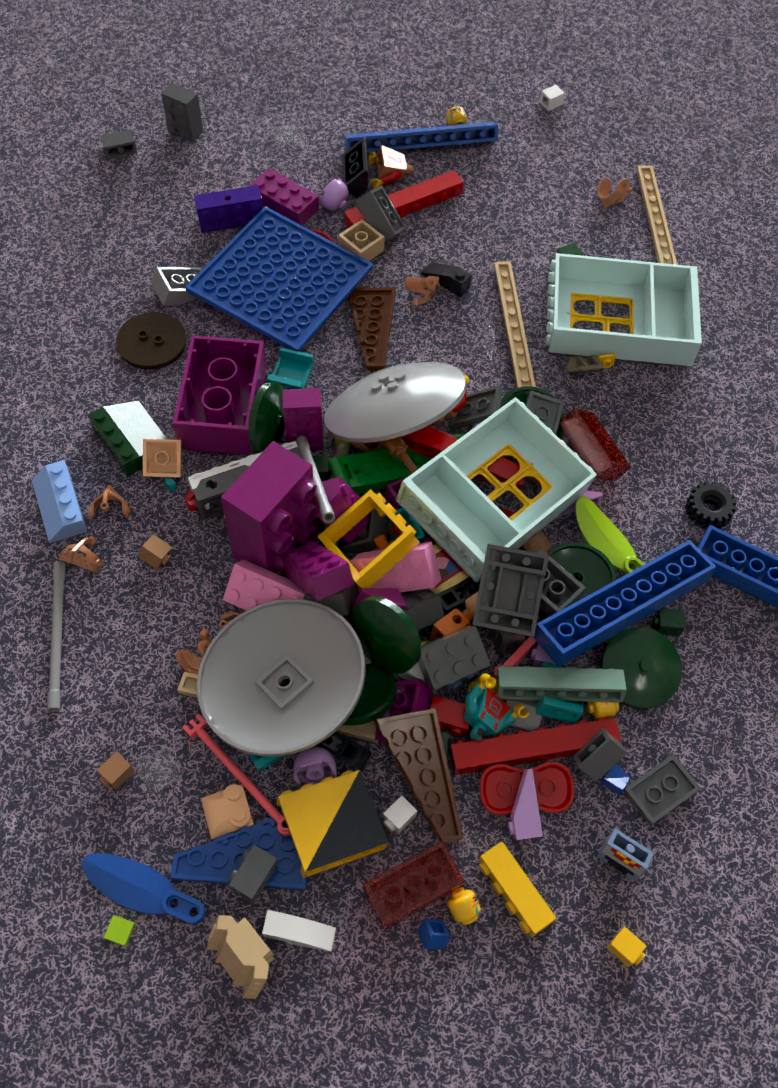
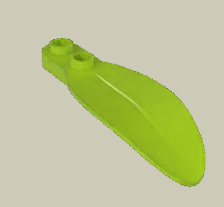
(605, 536)

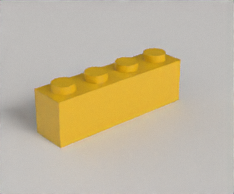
(516, 889)

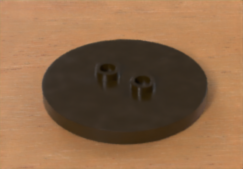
(151, 340)

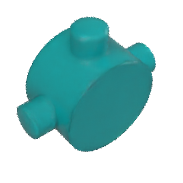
(170, 484)

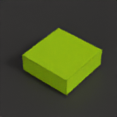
(119, 930)

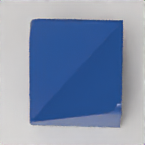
(615, 779)
(433, 934)

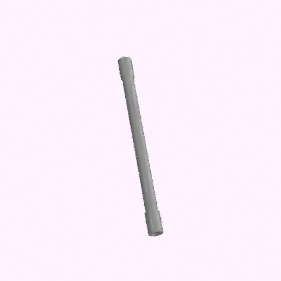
(325, 508)
(54, 694)

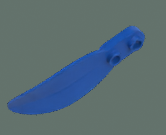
(139, 887)

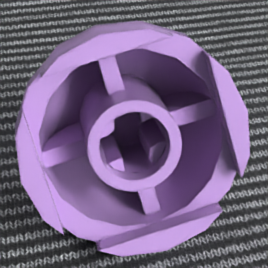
(334, 196)
(313, 766)

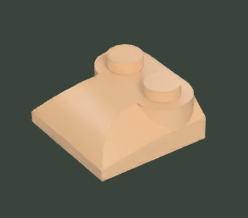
(162, 458)
(227, 811)

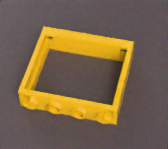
(389, 556)

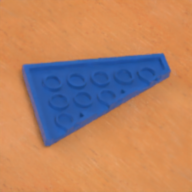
(219, 858)

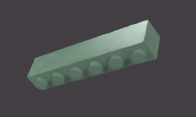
(561, 684)

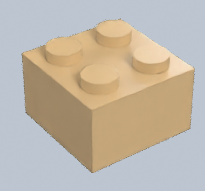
(362, 240)

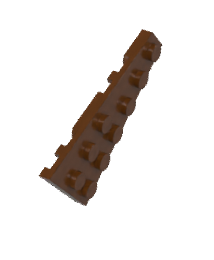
(373, 320)
(421, 756)

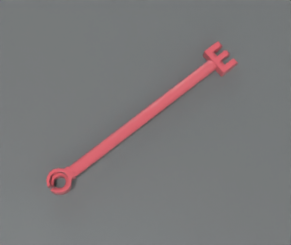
(198, 729)

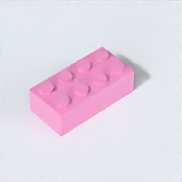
(413, 572)
(254, 586)

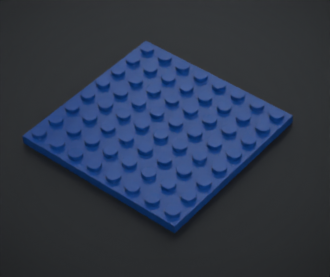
(280, 279)

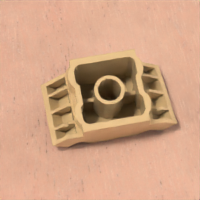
(241, 953)

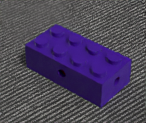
(228, 208)

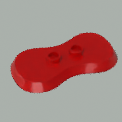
(552, 784)

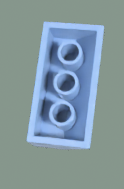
(58, 502)

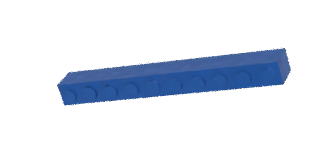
(426, 136)

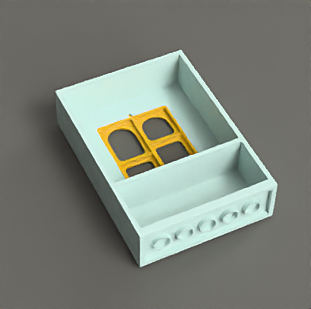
(660, 303)
(465, 518)

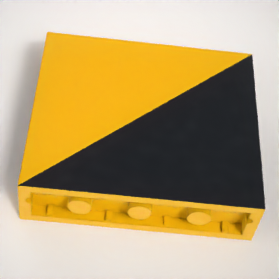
(332, 822)

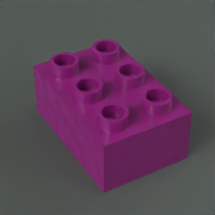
(218, 394)
(271, 508)

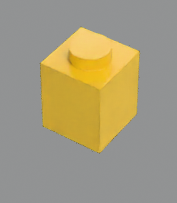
(627, 947)

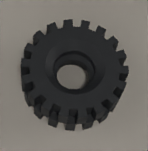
(717, 496)

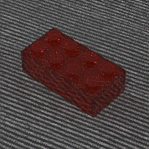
(594, 444)
(413, 885)

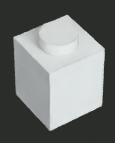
(552, 97)
(399, 815)

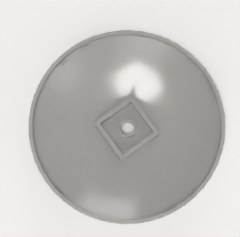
(395, 402)
(259, 650)

